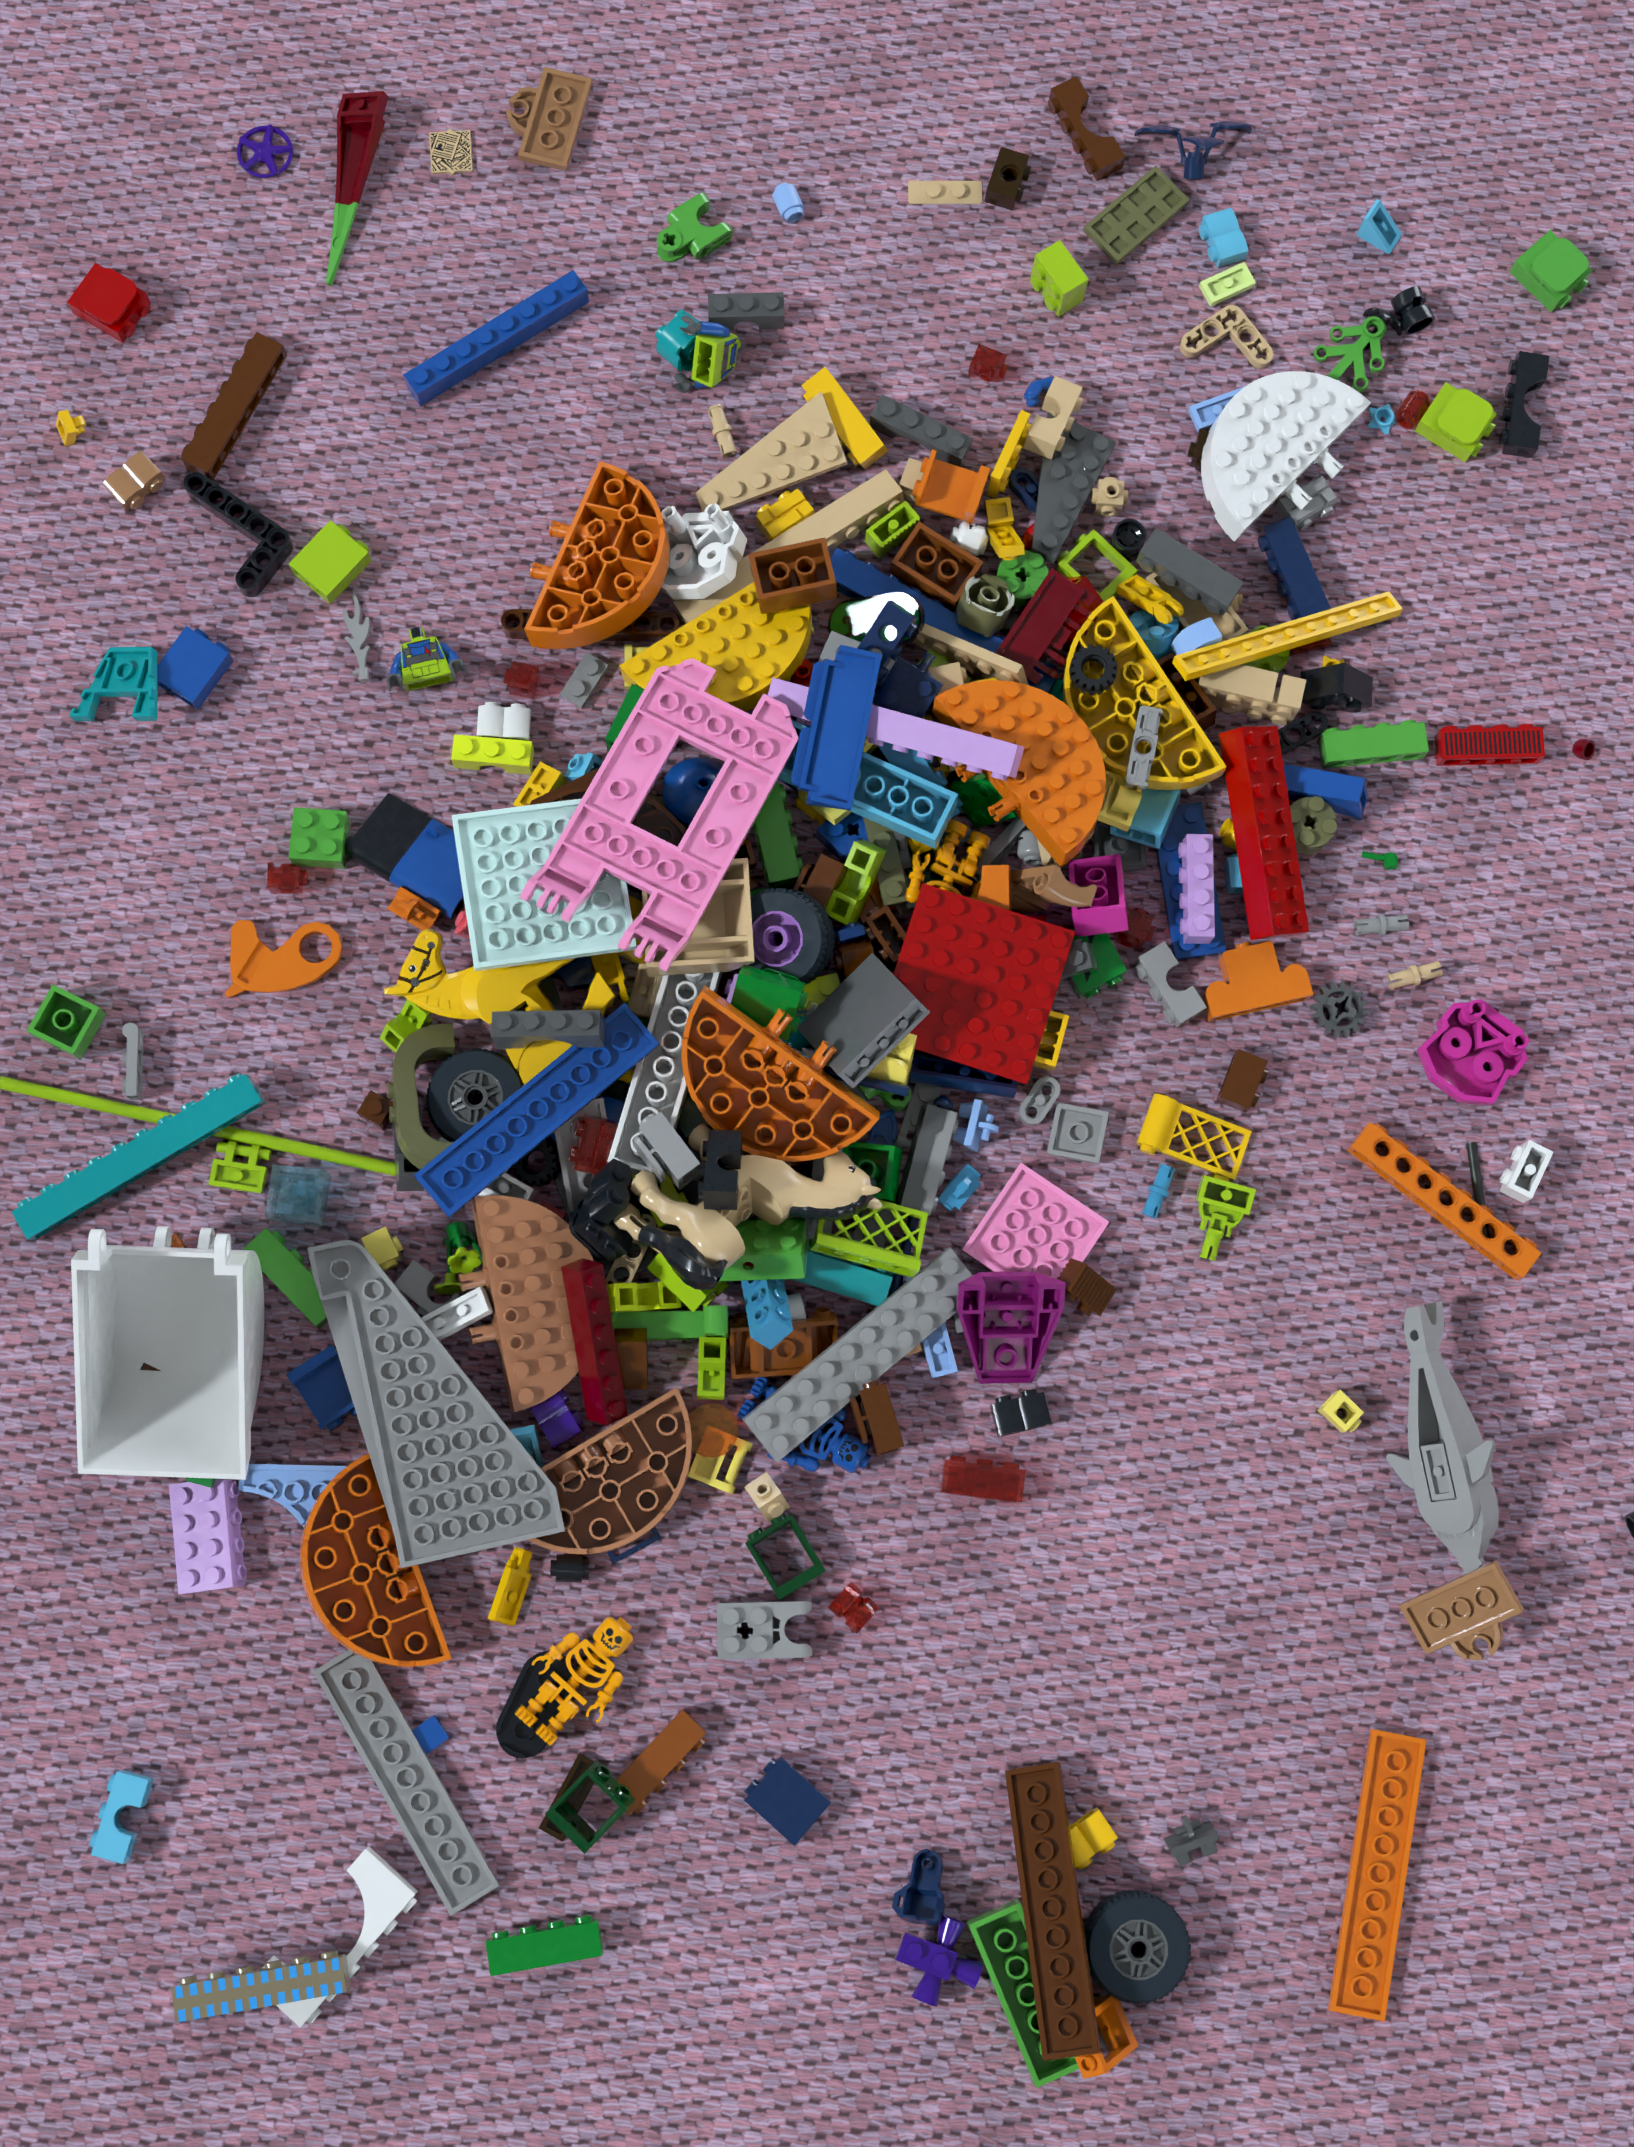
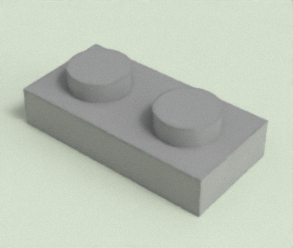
(584, 680)

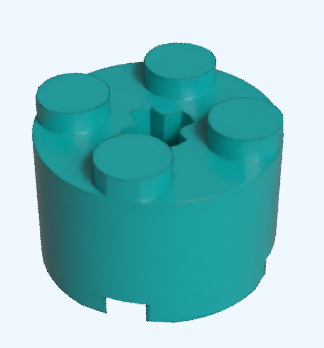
(674, 344)

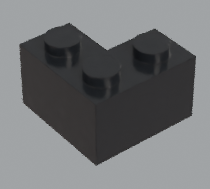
(1338, 686)

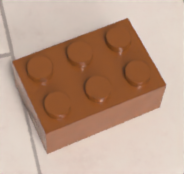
(935, 566)
(793, 575)

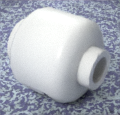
(970, 538)

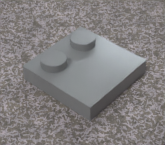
(1078, 1133)

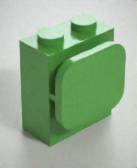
(1552, 270)

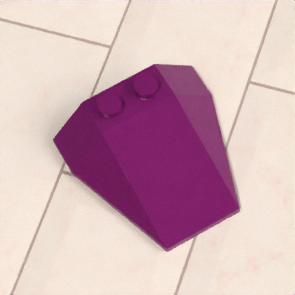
(1009, 1322)

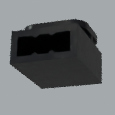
(600, 1238)

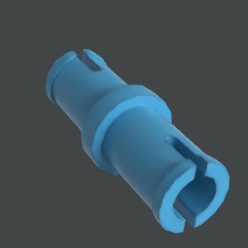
(1158, 1191)

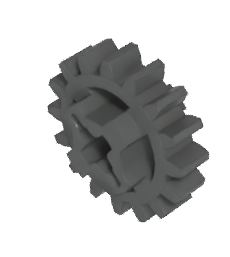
(1330, 1005)

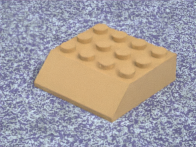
(723, 933)

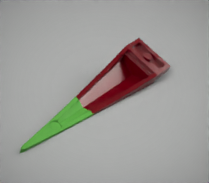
(358, 135)

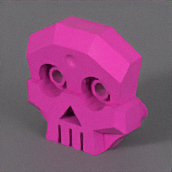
(1460, 1069)

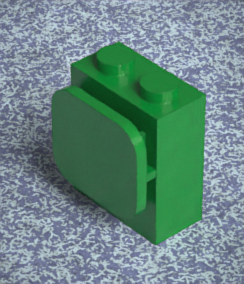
(764, 991)

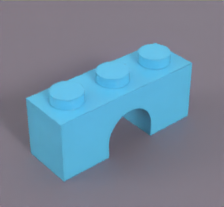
(111, 1839)

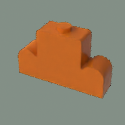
(1254, 983)

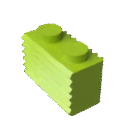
(891, 529)

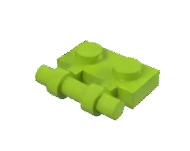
(237, 1175)

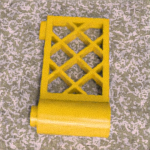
(1160, 1126)

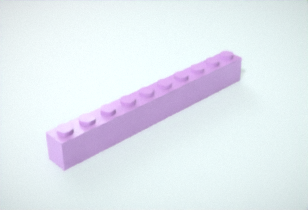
(919, 734)

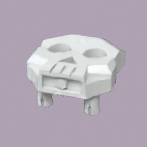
(701, 552)

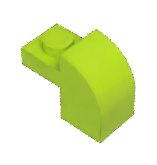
(405, 1023)
(711, 1368)

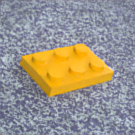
(1010, 455)

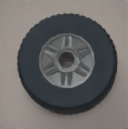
(464, 1080)
(1159, 1961)

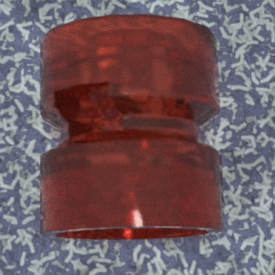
(853, 1607)

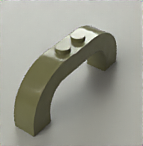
(421, 1046)

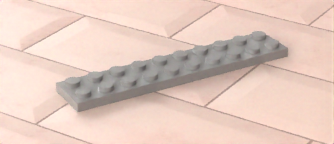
(858, 1356)
(407, 1780)

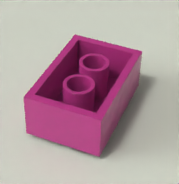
(1109, 906)

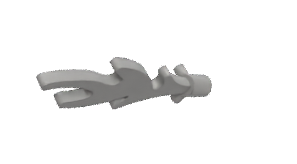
(360, 635)

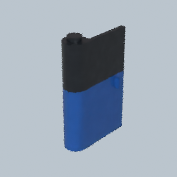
(410, 853)

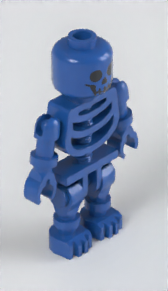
(846, 1450)

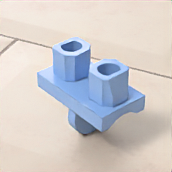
(979, 1125)

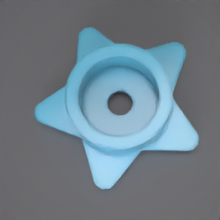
(1385, 412)

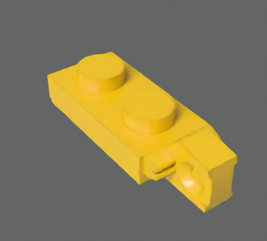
(512, 1588)

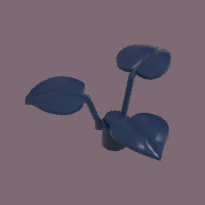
(1196, 160)

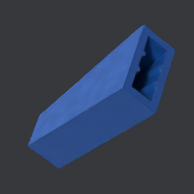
(1342, 792)

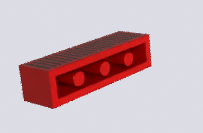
(1489, 745)

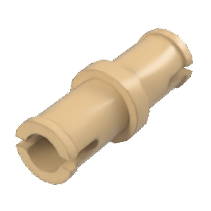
(722, 430)
(1414, 975)

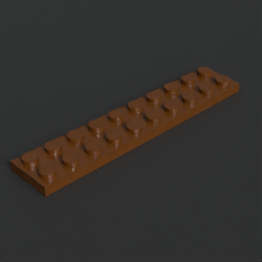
(1052, 1912)

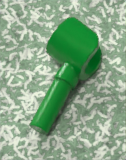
(1389, 860)

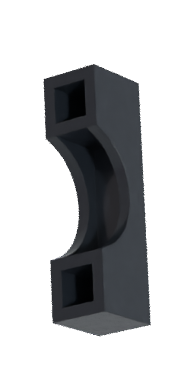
(1521, 433)

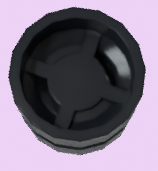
(1413, 311)
(1128, 538)

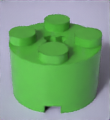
(1030, 568)

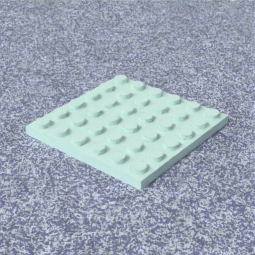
(497, 858)

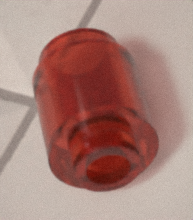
(1412, 409)

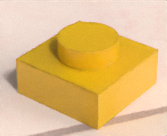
(999, 512)

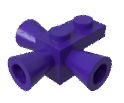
(938, 1960)

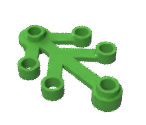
(1354, 352)

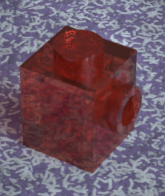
(522, 679)

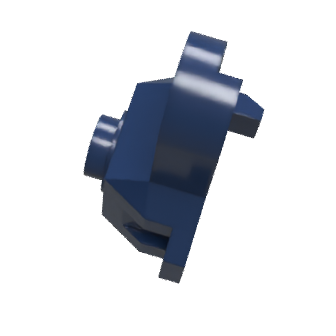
(922, 1896)

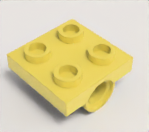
(1119, 802)

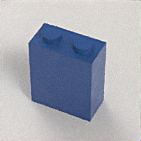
(193, 667)

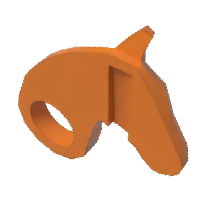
(264, 971)

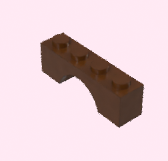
(1100, 154)

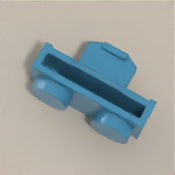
(960, 1189)

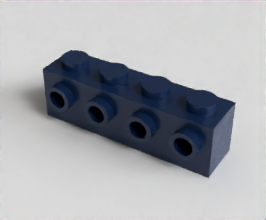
(1292, 569)

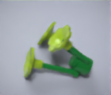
(463, 1260)

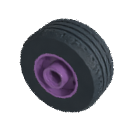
(804, 928)

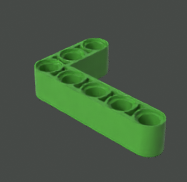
(677, 1324)

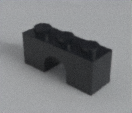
(721, 1186)

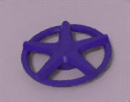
(264, 151)

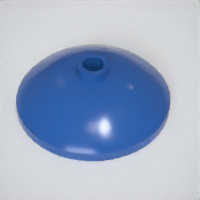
(682, 790)

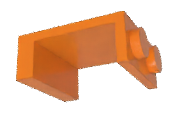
(950, 488)

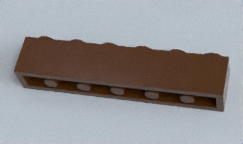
(233, 406)

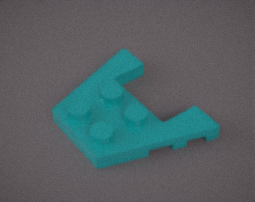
(123, 674)

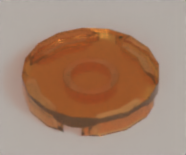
(712, 1430)

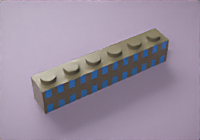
(260, 1987)

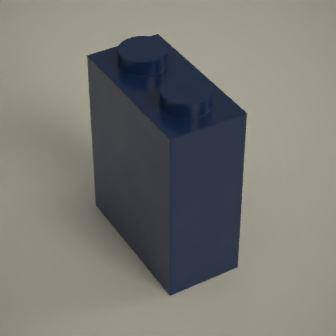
(786, 1799)

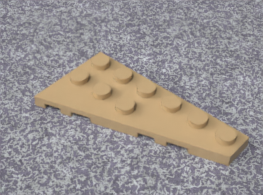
(786, 456)

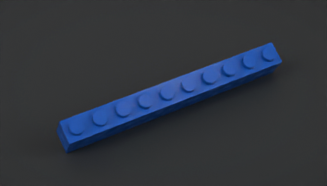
(864, 580)

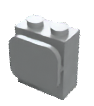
(665, 1151)

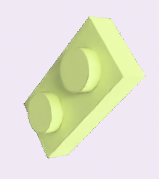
(1227, 284)

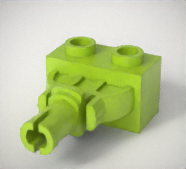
(1221, 1205)

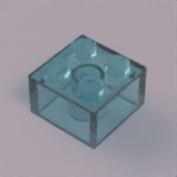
(297, 1195)

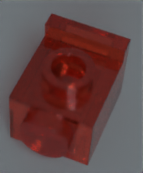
(988, 364)
(286, 879)

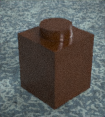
(375, 1110)

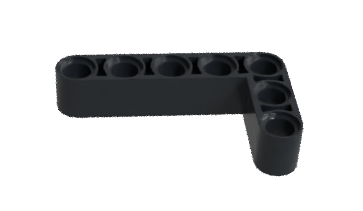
(246, 526)

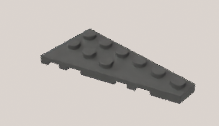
(1066, 486)

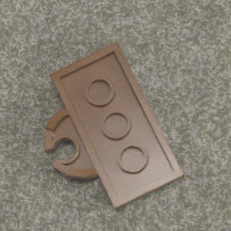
(550, 117)
(1463, 1612)

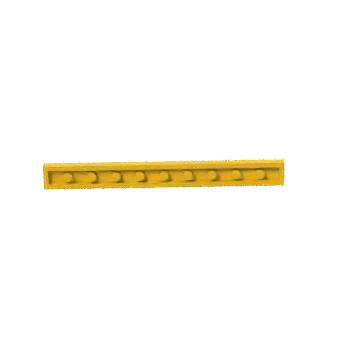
(1286, 636)

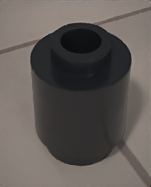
(570, 1568)

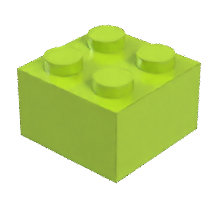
(1058, 278)

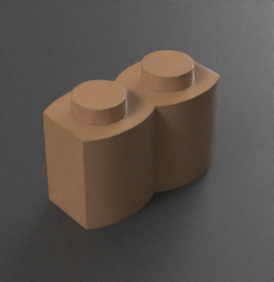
(134, 481)

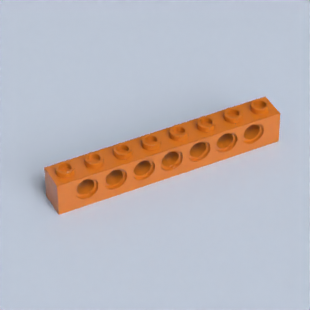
(1471, 1232)

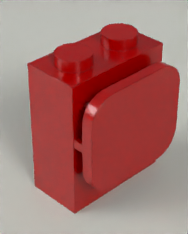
(109, 302)

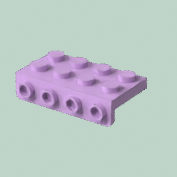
(207, 1536)

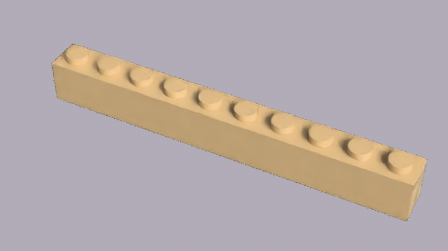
(835, 522)

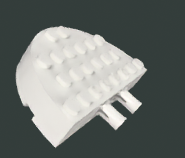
(1270, 439)

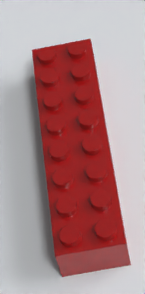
(1264, 832)

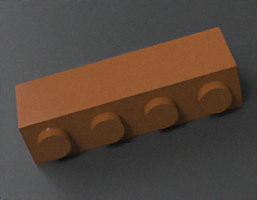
(661, 1757)

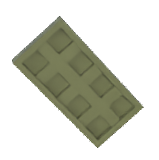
(1136, 215)

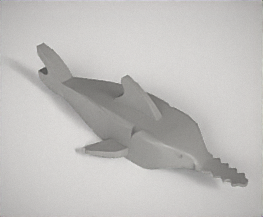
(1446, 1450)

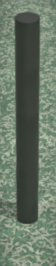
(1476, 1179)

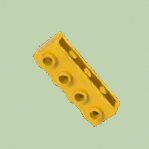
(848, 421)

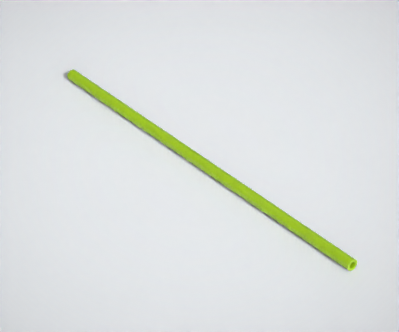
(229, 1132)

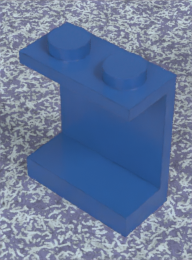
(324, 1388)

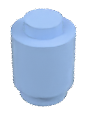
(788, 202)

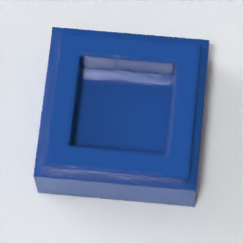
(430, 1734)

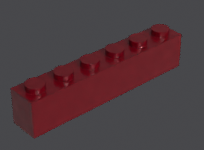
(594, 1341)

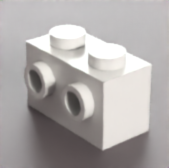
(1526, 1171)

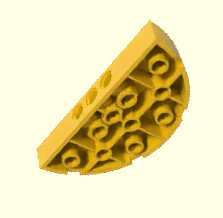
(735, 642)
(1183, 751)

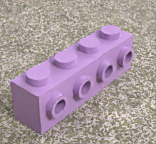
(1197, 888)

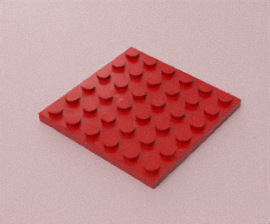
(982, 979)

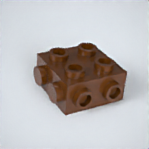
(886, 933)

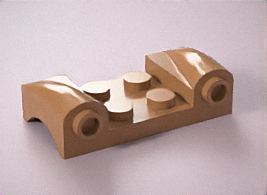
(1043, 885)

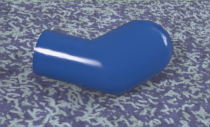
(1035, 389)

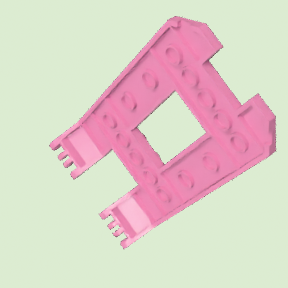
(684, 876)

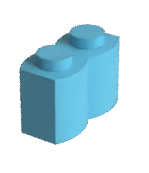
(1223, 238)

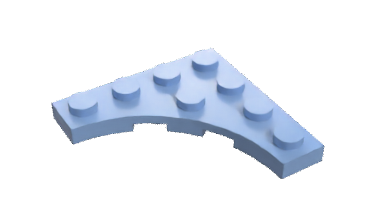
(290, 1485)

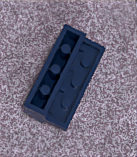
(944, 1073)

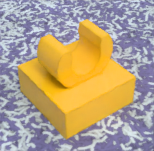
(69, 427)

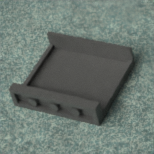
(863, 1020)

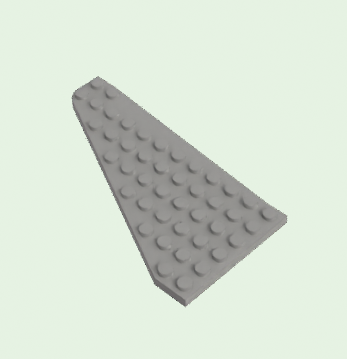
(437, 1446)

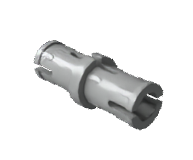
(1381, 925)

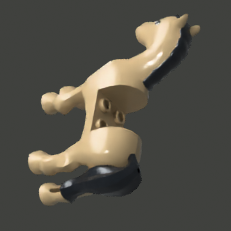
(767, 1188)

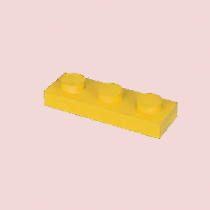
(1005, 542)

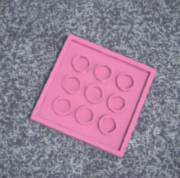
(1034, 1228)

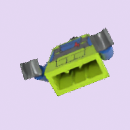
(713, 355)
(423, 663)

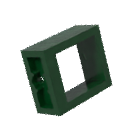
(801, 1579)
(572, 1824)

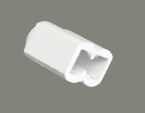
(504, 722)

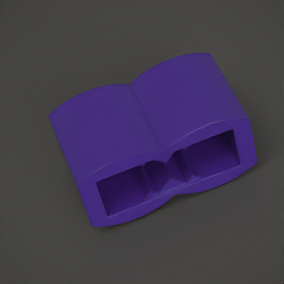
(556, 1418)

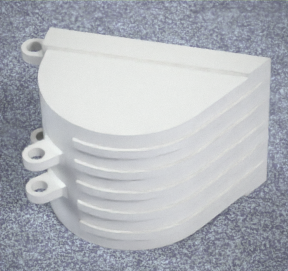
(194, 1320)

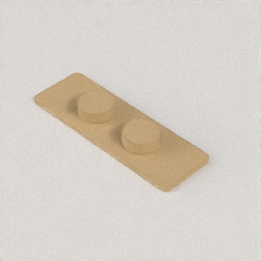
(945, 192)

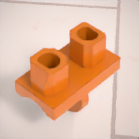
(414, 909)

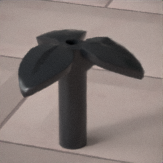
(1387, 317)

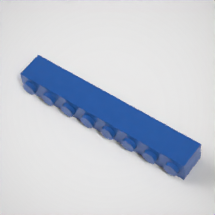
(496, 338)

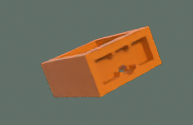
(1116, 2034)

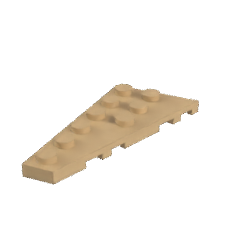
(976, 660)

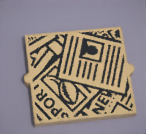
(450, 152)

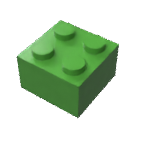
(319, 838)
(66, 1022)

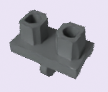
(1189, 1837)

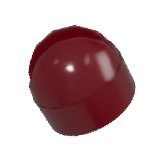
(1584, 749)

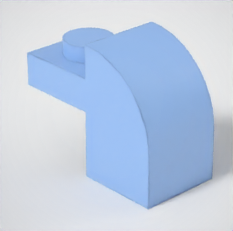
(1196, 636)

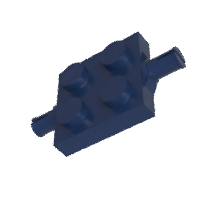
(909, 687)

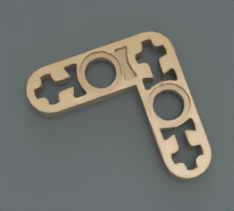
(1233, 329)

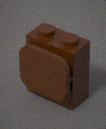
(821, 879)
(876, 1418)

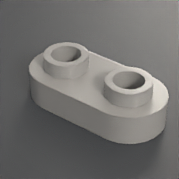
(1039, 1101)

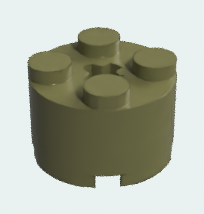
(984, 605)
(1321, 818)

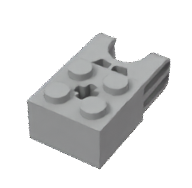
(768, 1627)

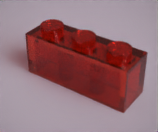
(982, 1479)

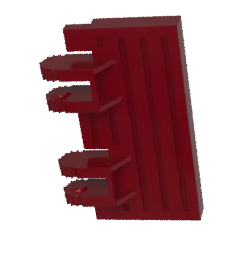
(1043, 624)

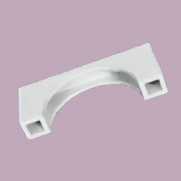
(384, 1897)

